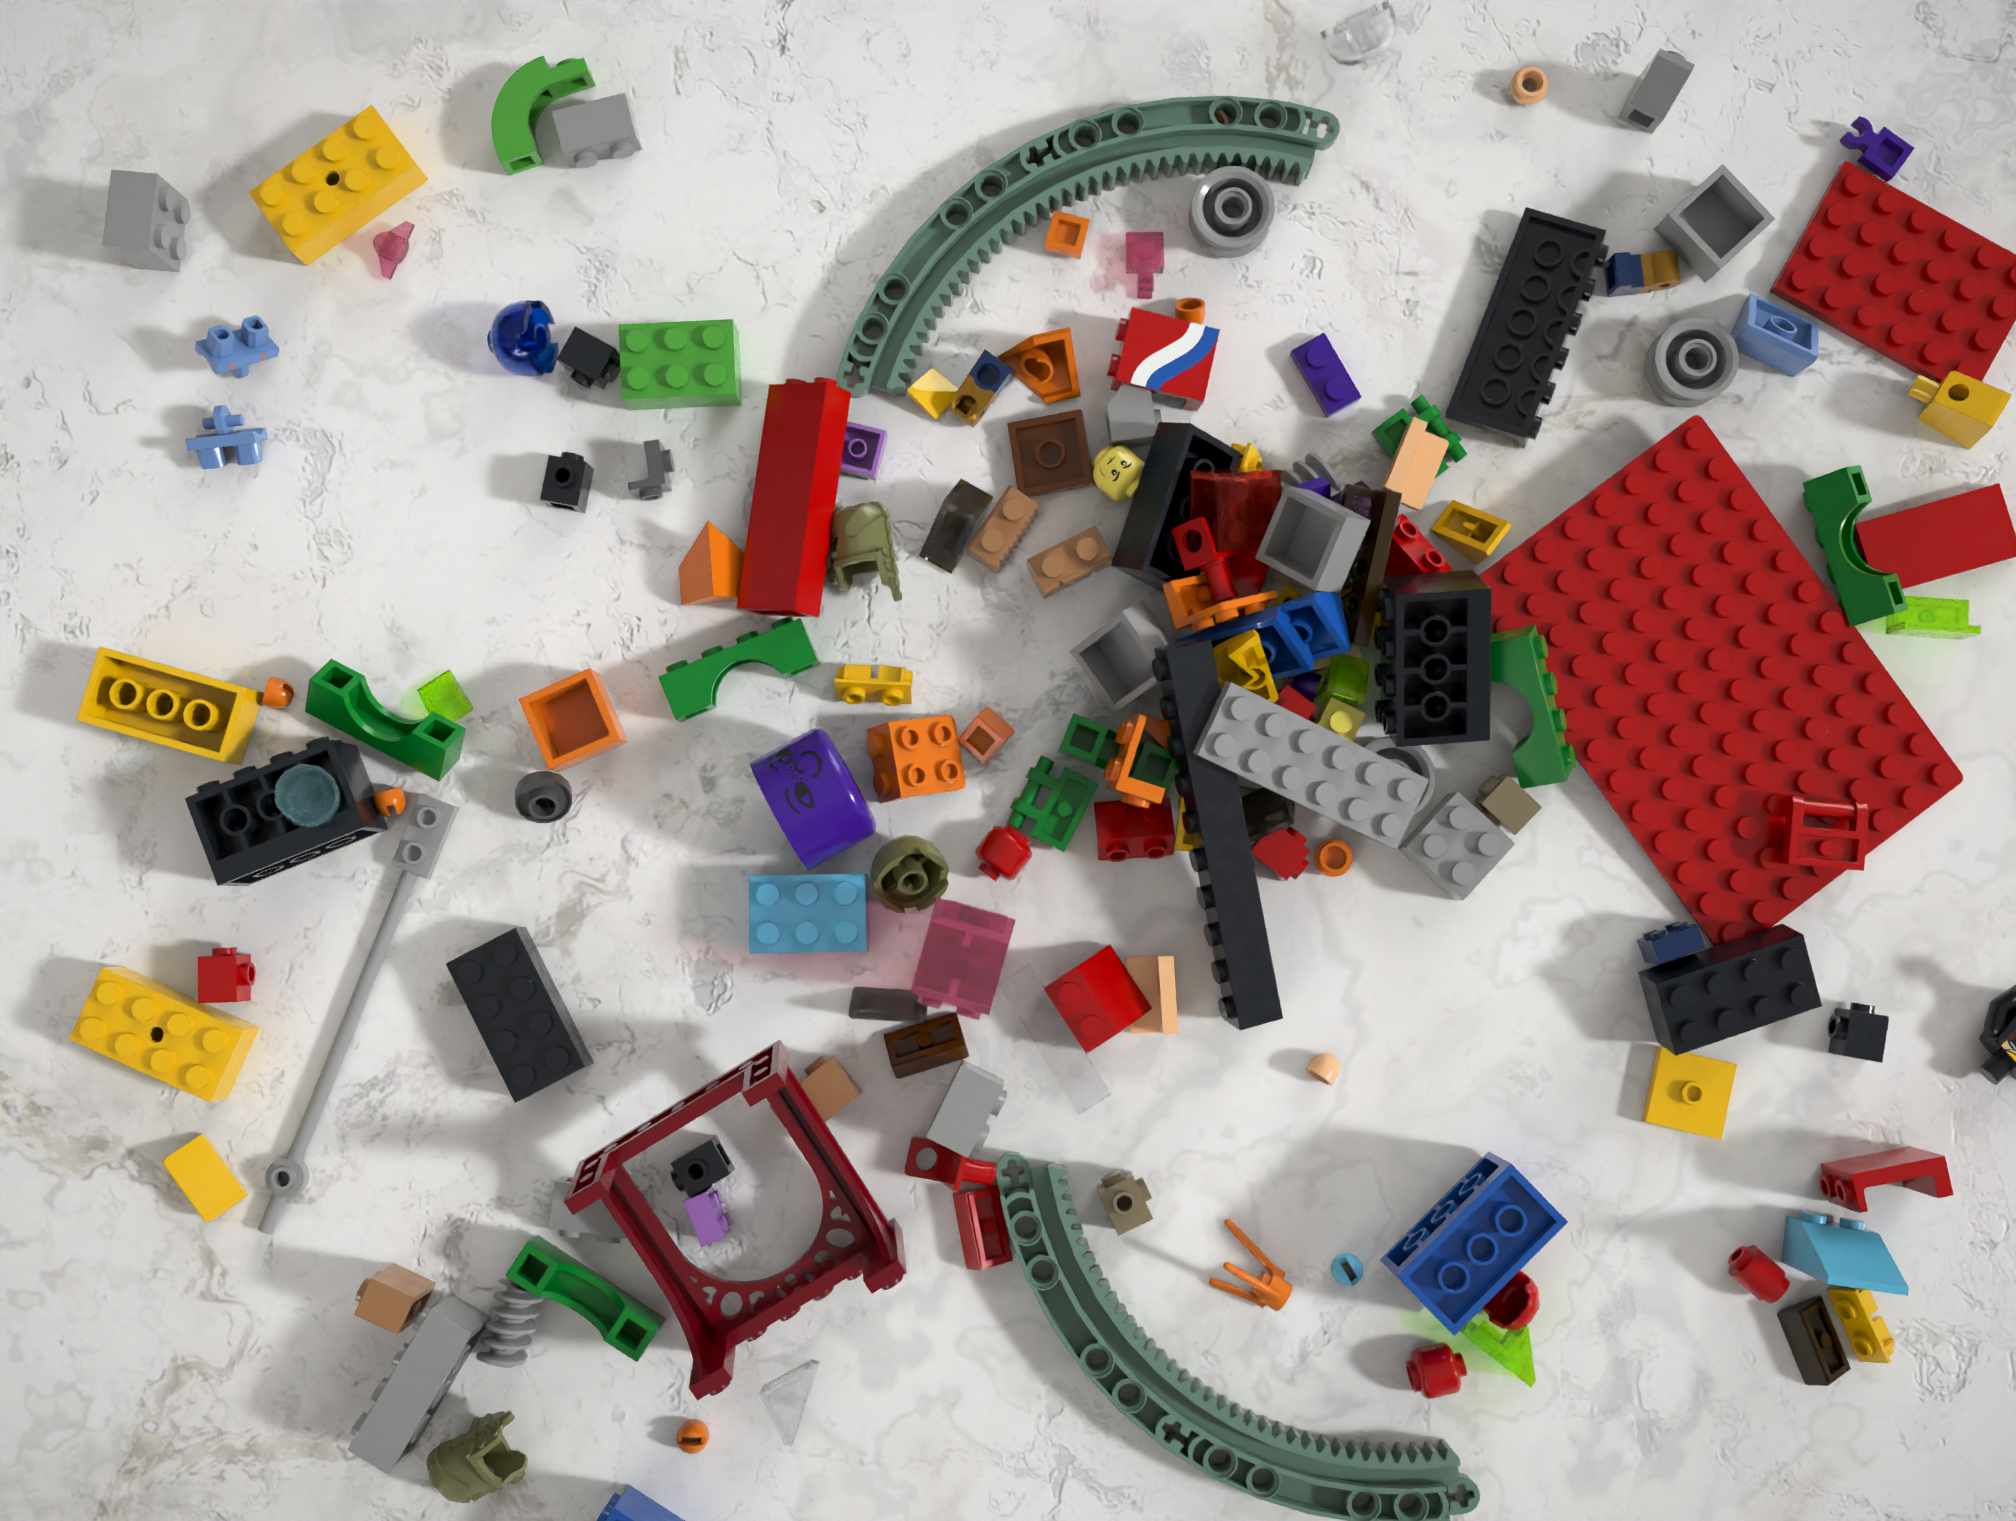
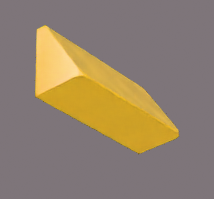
(204, 1178)

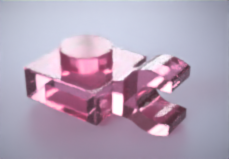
(1144, 256)

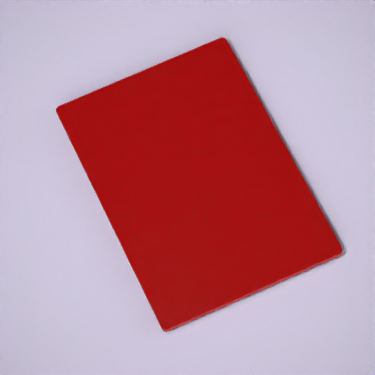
(1713, 681)

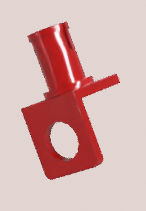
(1206, 559)
(949, 1166)

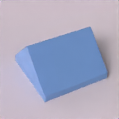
(1775, 336)

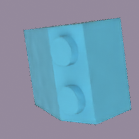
(1841, 1254)

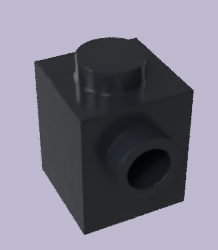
(589, 360)
(567, 482)
(1858, 1032)
(701, 1167)

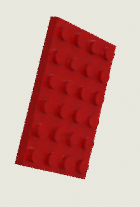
(1902, 278)

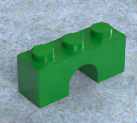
(1096, 743)

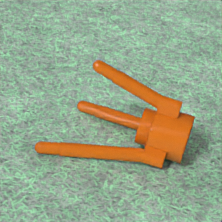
(1268, 1288)

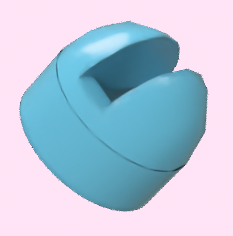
(1341, 1275)

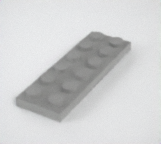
(1310, 765)

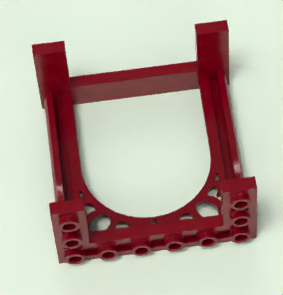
(709, 1332)

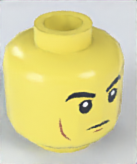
(1117, 472)

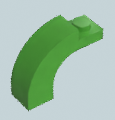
(523, 101)

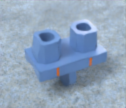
(239, 348)
(210, 446)

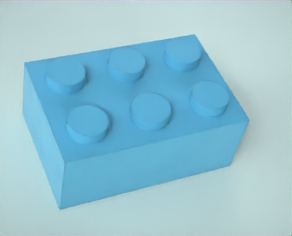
(808, 913)

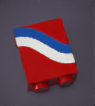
(1164, 356)

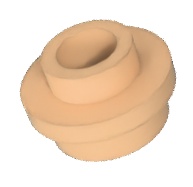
(1533, 76)

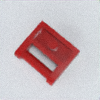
(1825, 846)

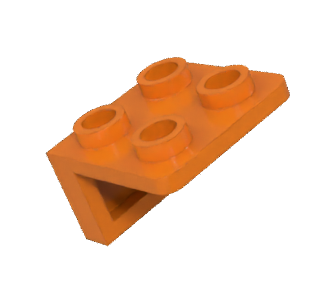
(1193, 604)
(915, 758)
(1118, 768)

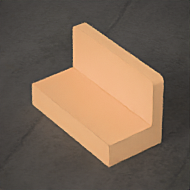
(1415, 464)
(1157, 982)

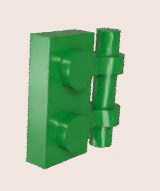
(1391, 431)
(1063, 809)

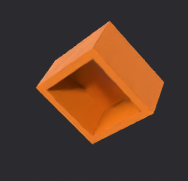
(573, 720)

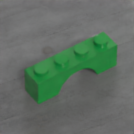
(1835, 505)
(1520, 662)
(694, 686)
(345, 702)
(559, 1277)

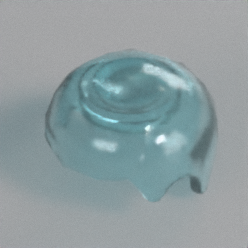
(307, 795)

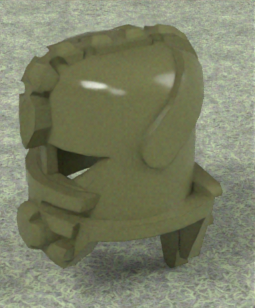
(863, 545)
(460, 1464)

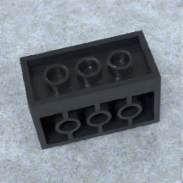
(1434, 658)
(250, 836)

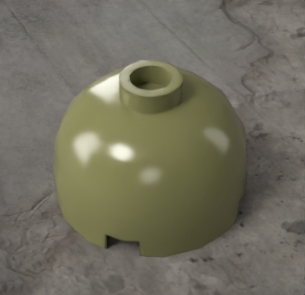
(909, 873)

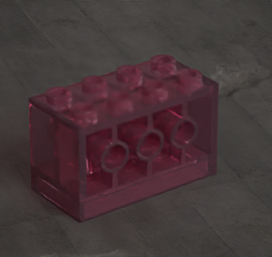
(962, 958)

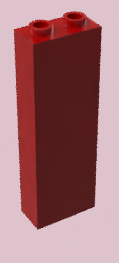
(794, 498)

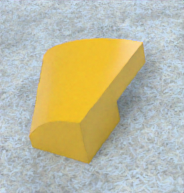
(1245, 664)

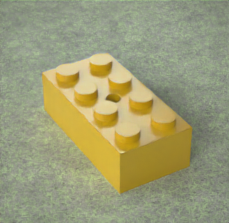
(338, 186)
(170, 706)
(164, 1033)

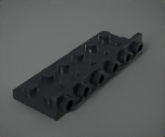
(1528, 325)

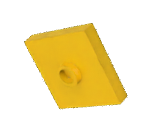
(1689, 1093)

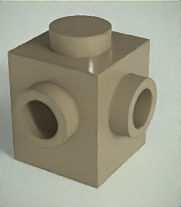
(1506, 803)
(1125, 1200)

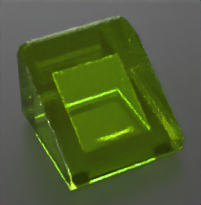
(445, 697)

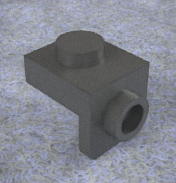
(659, 465)

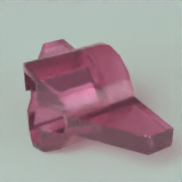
(392, 247)

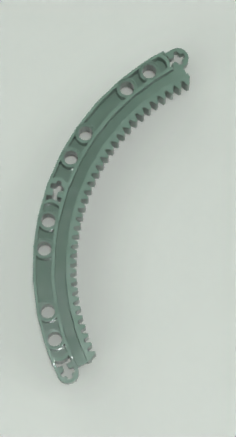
(1167, 136)
(1304, 1472)

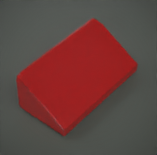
(982, 1227)

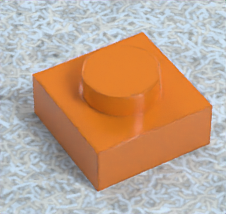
(1066, 234)

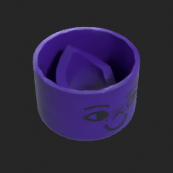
(814, 797)

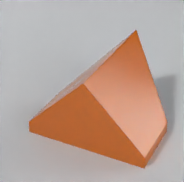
(1046, 365)
(711, 569)

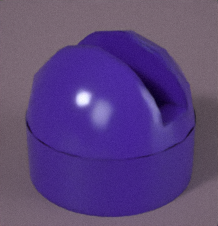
(1307, 684)

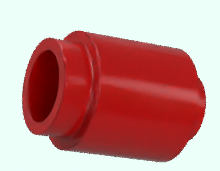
(1758, 1273)

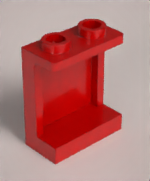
(1918, 1170)

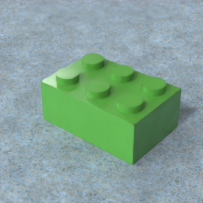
(680, 364)

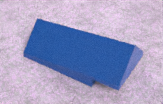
(1291, 632)

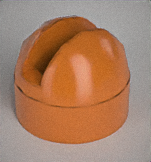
(1190, 310)
(277, 693)
(389, 798)
(692, 1429)

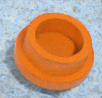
(1333, 857)

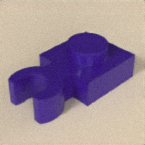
(1882, 152)

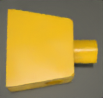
(1959, 406)

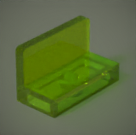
(1932, 619)

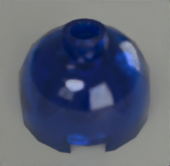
(523, 339)

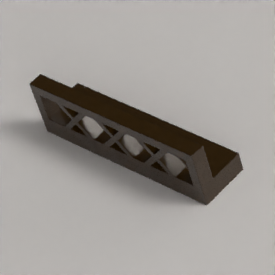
(1371, 561)

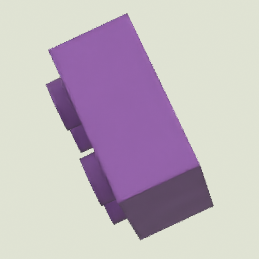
(862, 450)
(708, 1216)

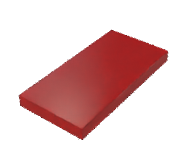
(1939, 537)

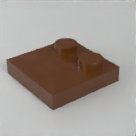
(1051, 453)

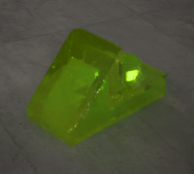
(1345, 680)
(1512, 1351)

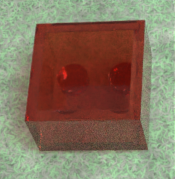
(1235, 505)

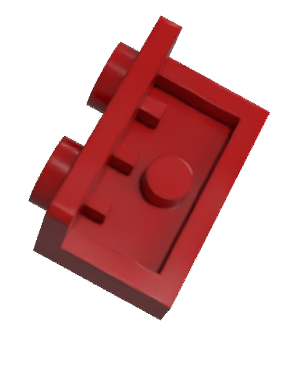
(1412, 552)
(1133, 831)

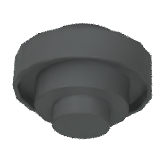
(543, 797)

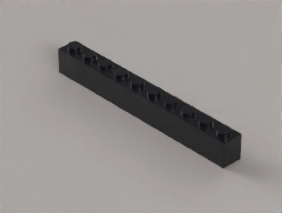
(1218, 839)

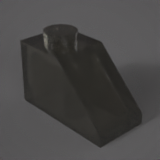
(955, 525)

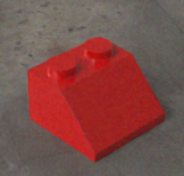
(1098, 998)

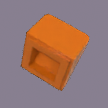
(1157, 731)
(986, 735)

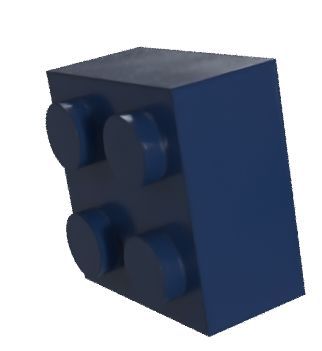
(1671, 943)

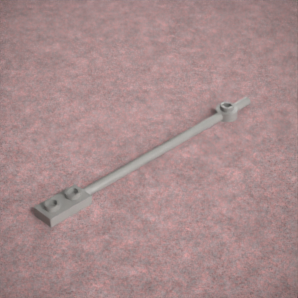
(416, 856)

